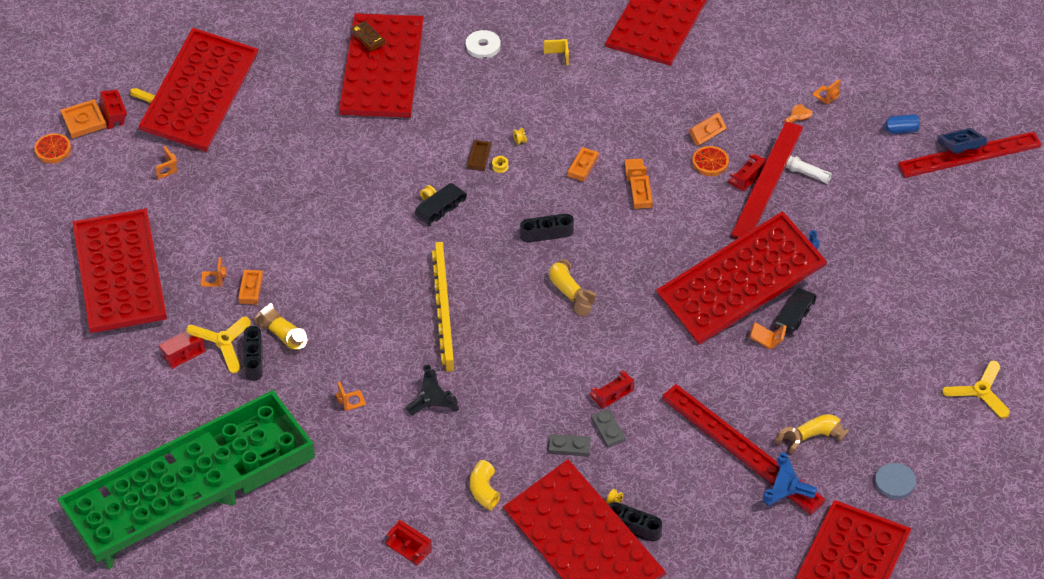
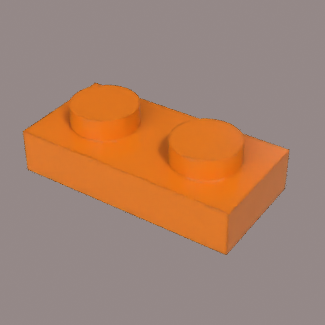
(707, 128)
(583, 164)
(641, 192)
(250, 287)

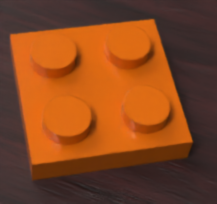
(83, 118)

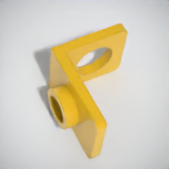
(557, 46)

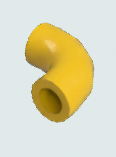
(481, 486)

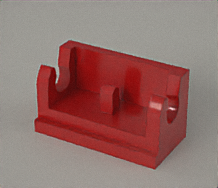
(112, 108)
(748, 173)
(181, 349)
(613, 391)
(409, 542)

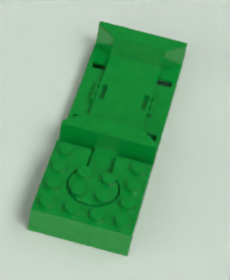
(211, 462)

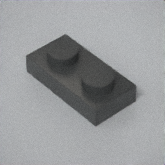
(608, 428)
(569, 445)

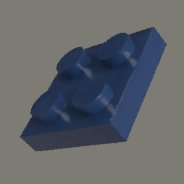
(962, 140)

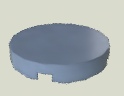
(895, 480)

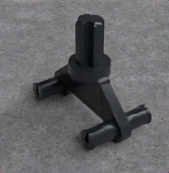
(432, 394)

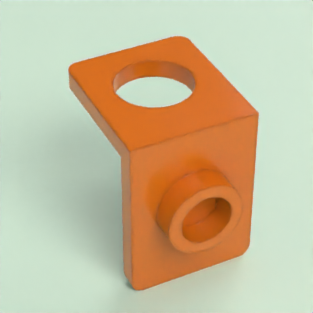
(833, 92)
(171, 163)
(634, 167)
(219, 274)
(766, 337)
(342, 398)

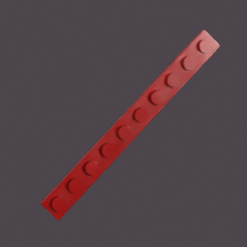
(733, 442)

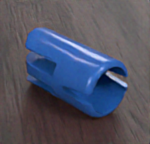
(902, 124)

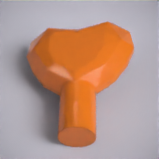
(799, 113)

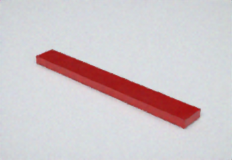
(949, 159)
(768, 179)

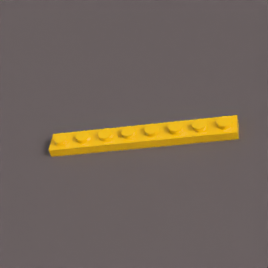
(443, 312)

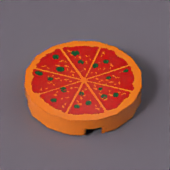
(52, 148)
(710, 161)

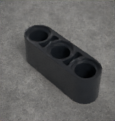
(440, 203)
(546, 228)
(795, 310)
(253, 353)
(644, 521)

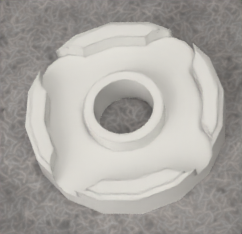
(483, 36)

